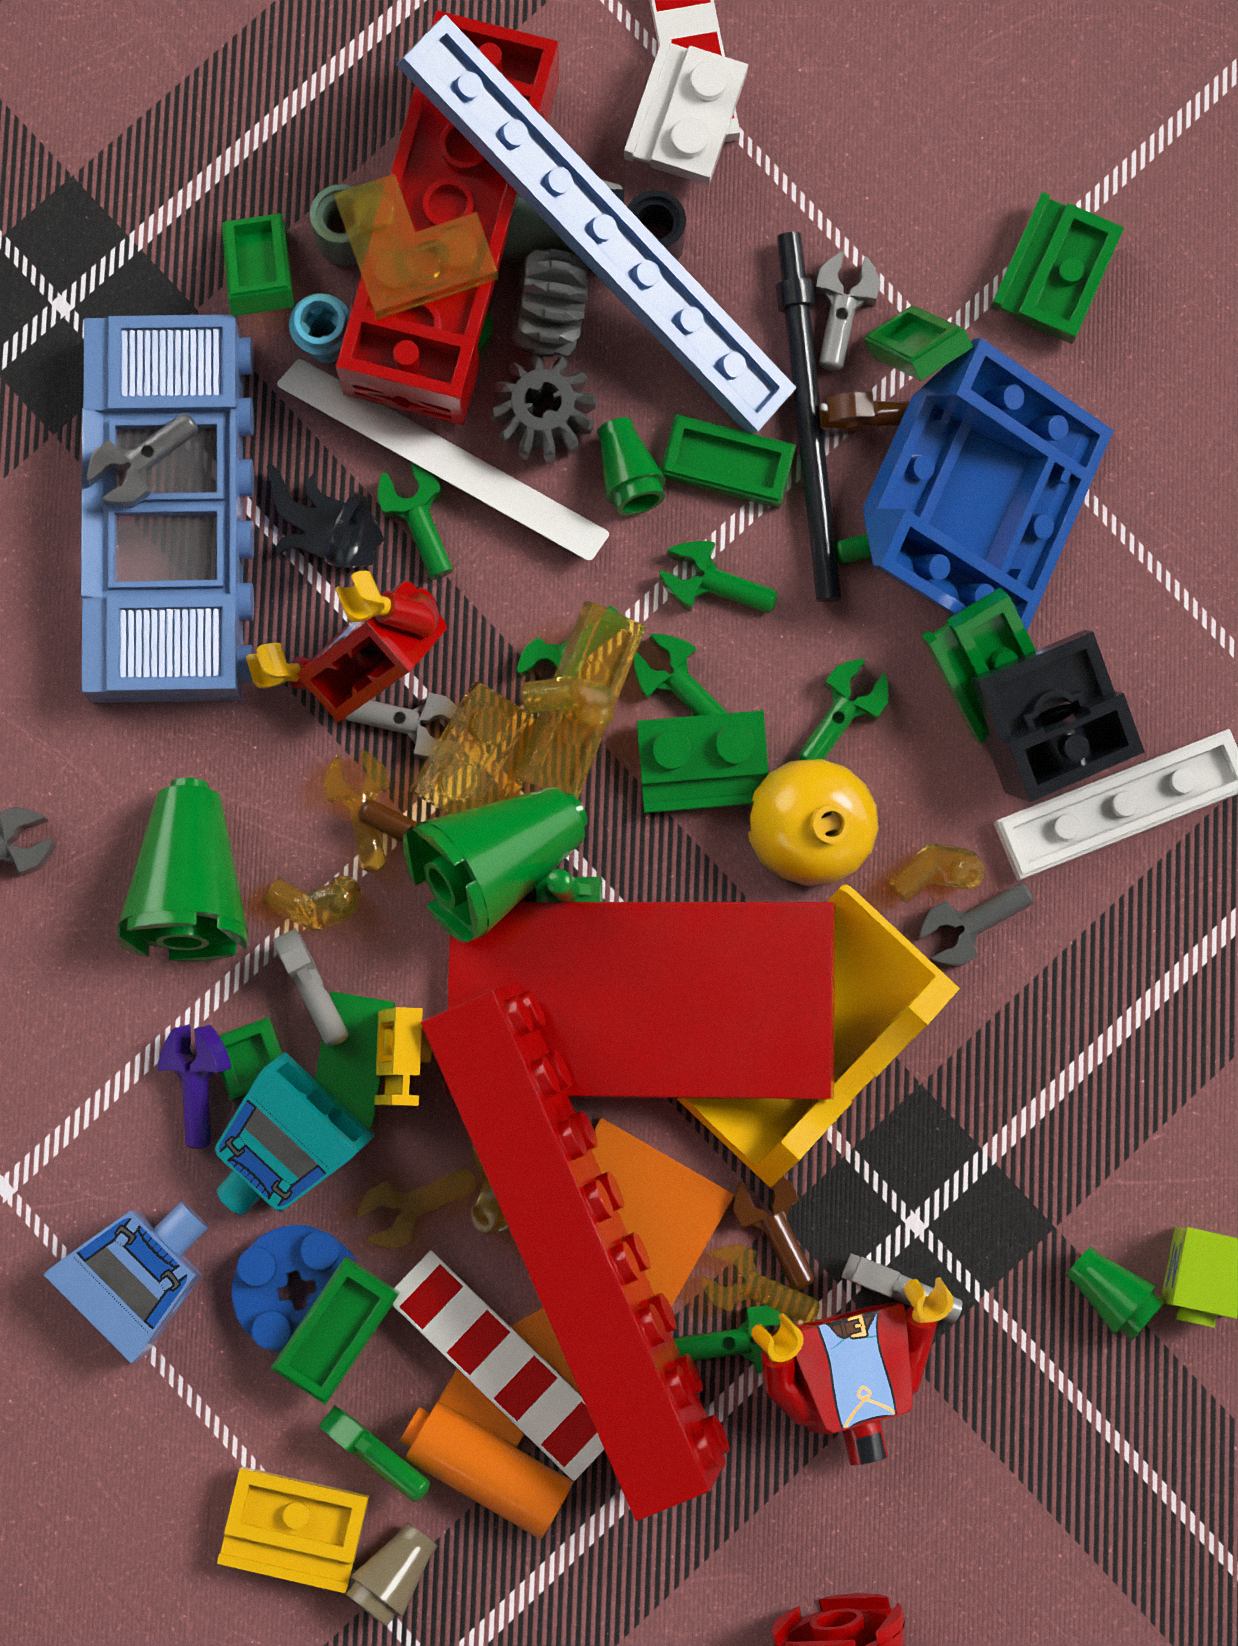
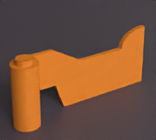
(468, 1437)

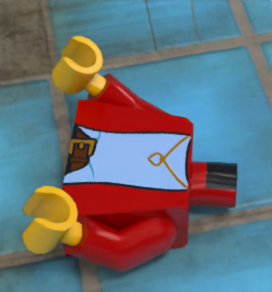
(370, 654)
(853, 1367)

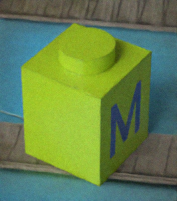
(1202, 1276)

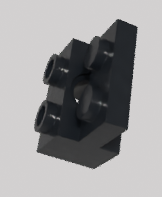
(1055, 718)

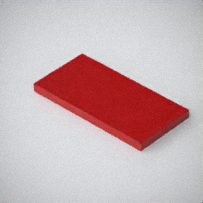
(671, 994)

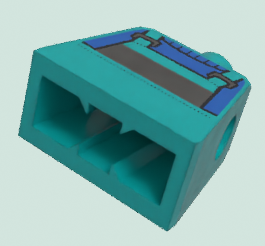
(285, 1139)

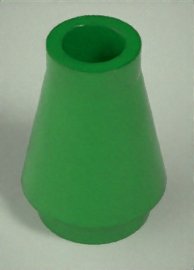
(629, 470)
(1117, 1294)

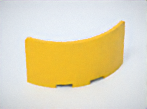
(881, 1004)

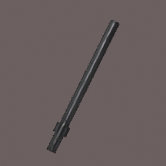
(796, 300)

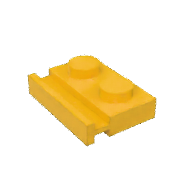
(399, 1053)
(293, 1529)

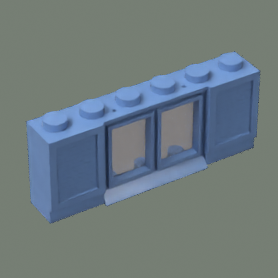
(168, 573)

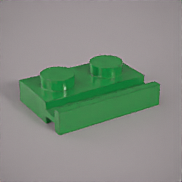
(1057, 268)
(974, 643)
(701, 760)

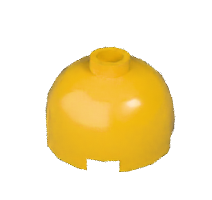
(795, 837)

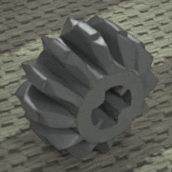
(550, 302)
(531, 390)

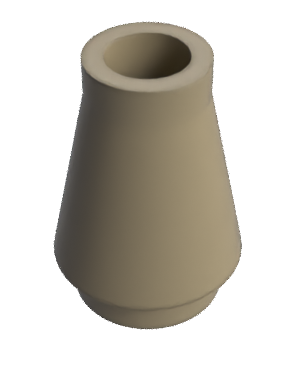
(391, 1575)

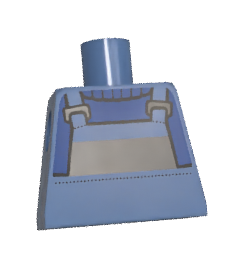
(132, 1277)

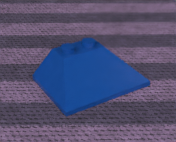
(982, 484)

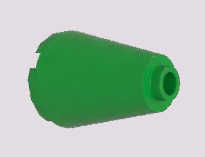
(492, 856)
(185, 880)

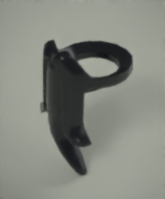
(333, 530)

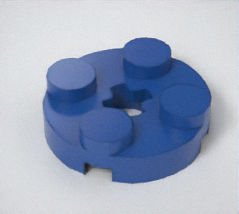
(266, 1269)

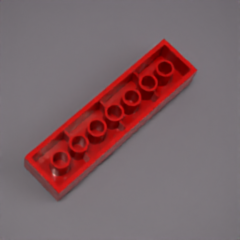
(579, 1249)

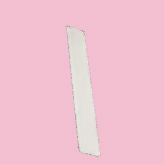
(445, 460)

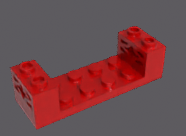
(429, 353)

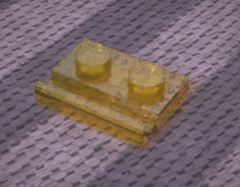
(476, 753)

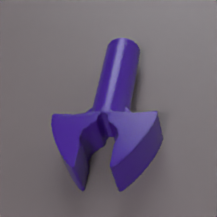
(194, 1074)

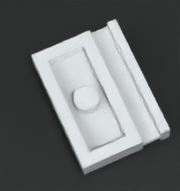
(686, 111)

